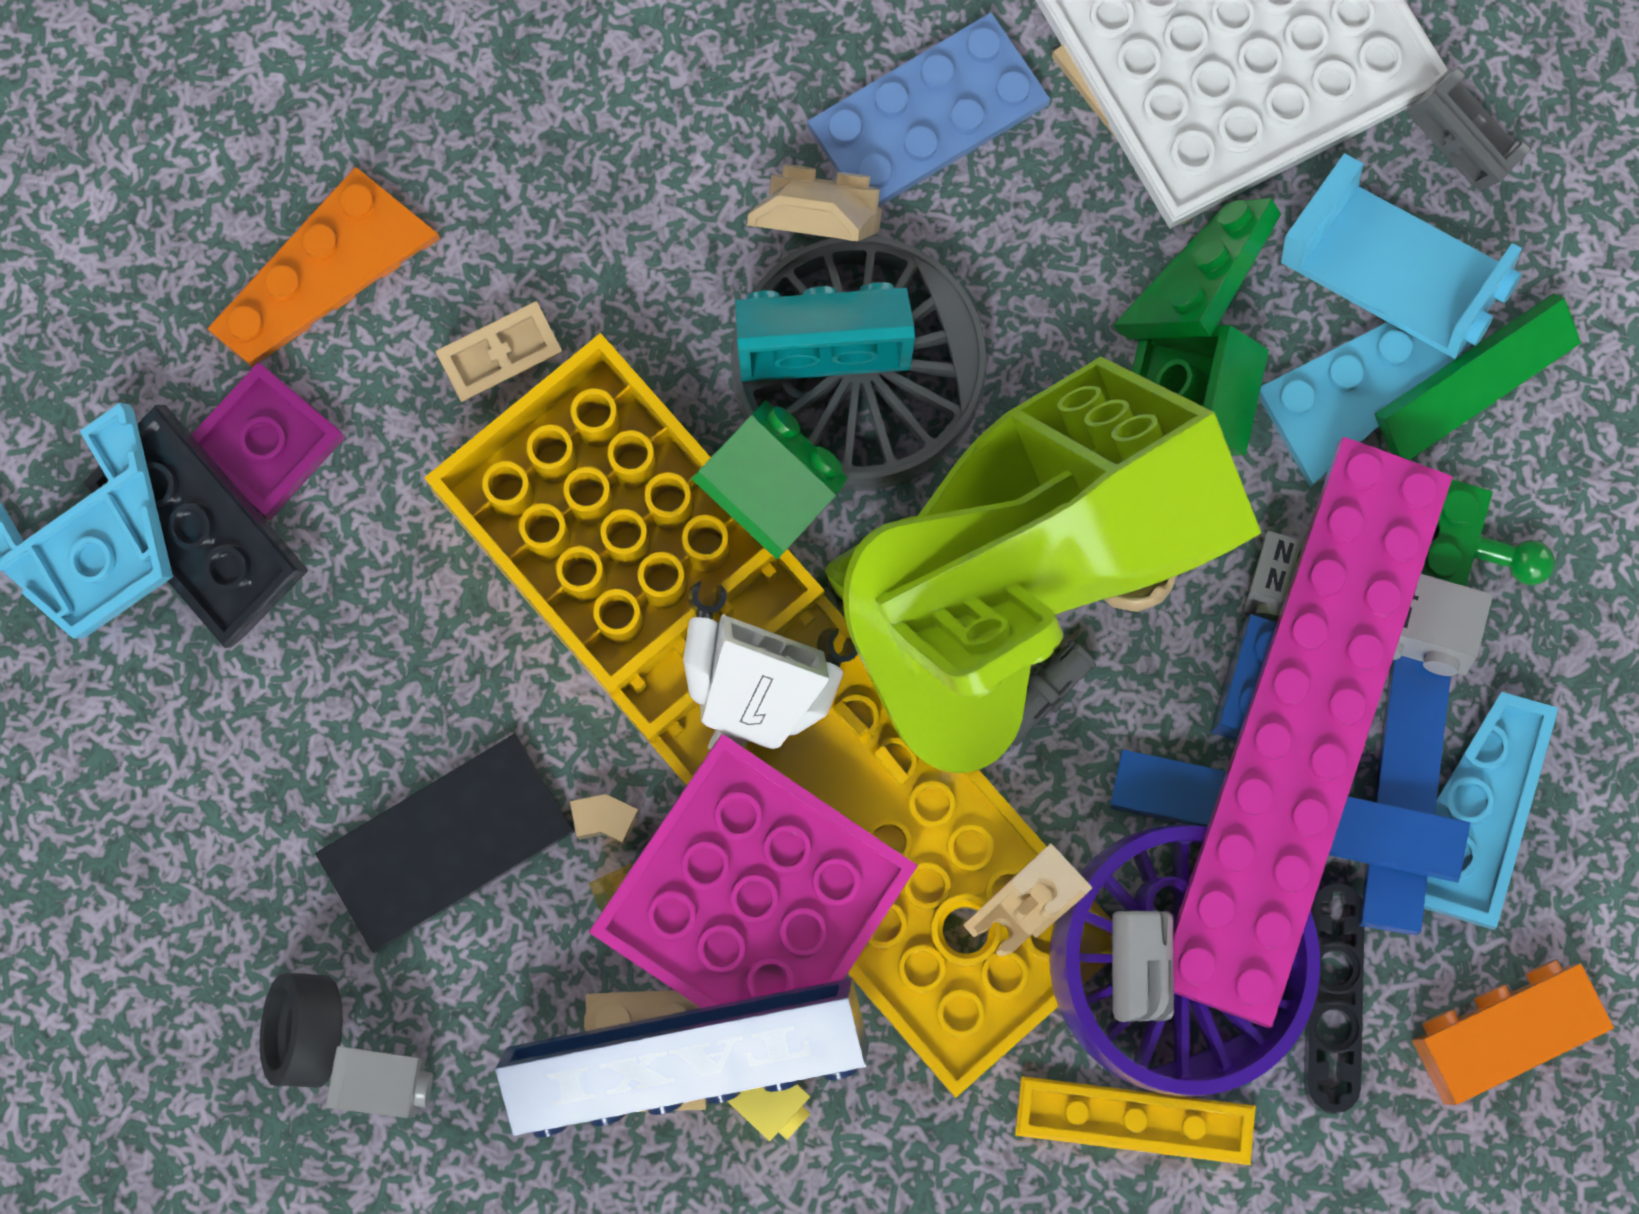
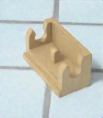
(498, 351)
(1031, 900)

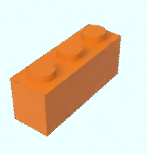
(1511, 1031)

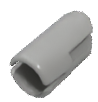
(1142, 966)

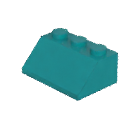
(824, 332)

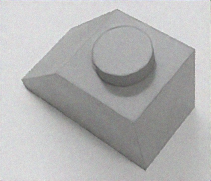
(378, 1083)

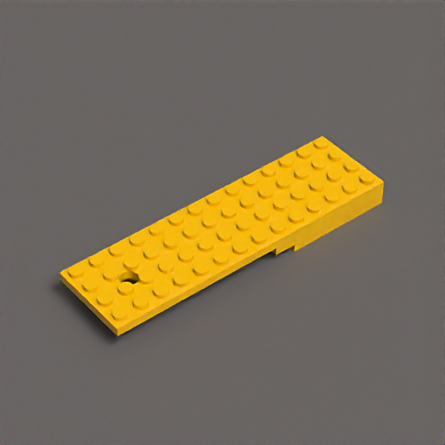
(603, 534)

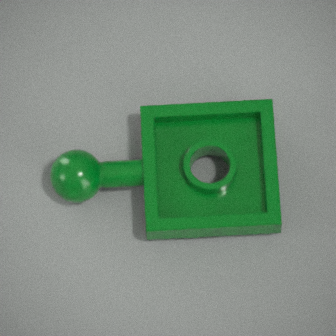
(1460, 541)

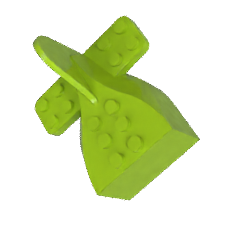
(1043, 513)

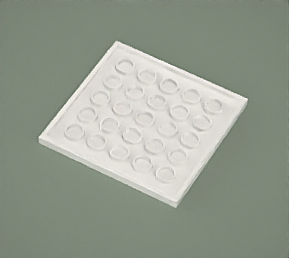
(1240, 88)

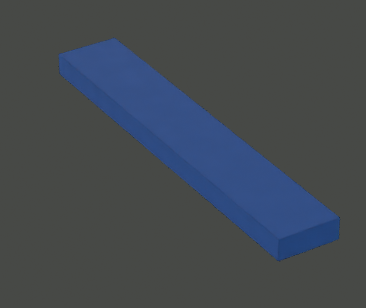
(1407, 780)
(1365, 833)

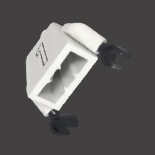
(757, 681)

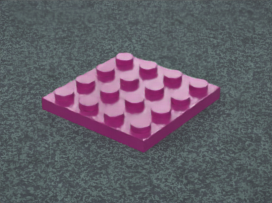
(751, 887)

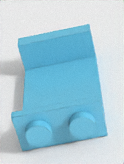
(1397, 263)

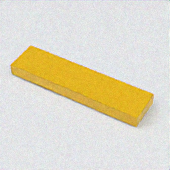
(1135, 1120)

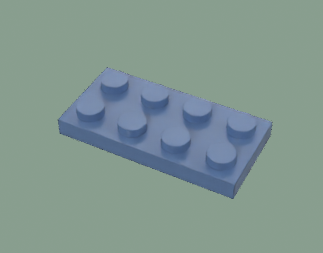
(931, 110)

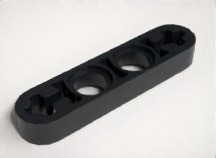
(1344, 998)

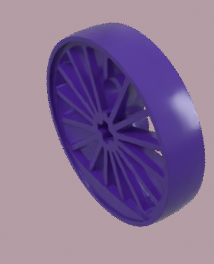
(1209, 1071)

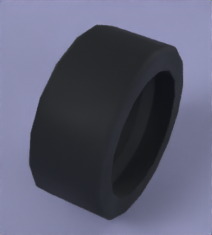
(300, 1030)

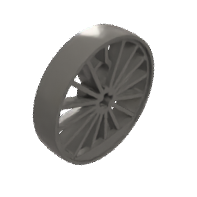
(960, 331)

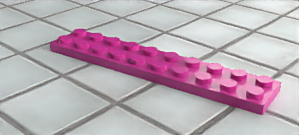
(1305, 731)

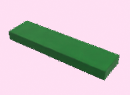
(1478, 378)

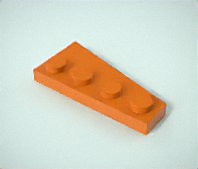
(325, 263)

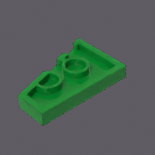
(1204, 276)

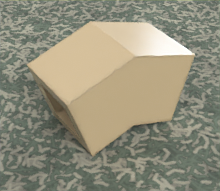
(604, 817)

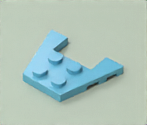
(104, 547)

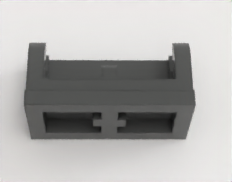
(1466, 131)

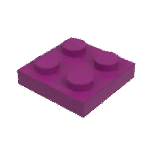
(267, 439)

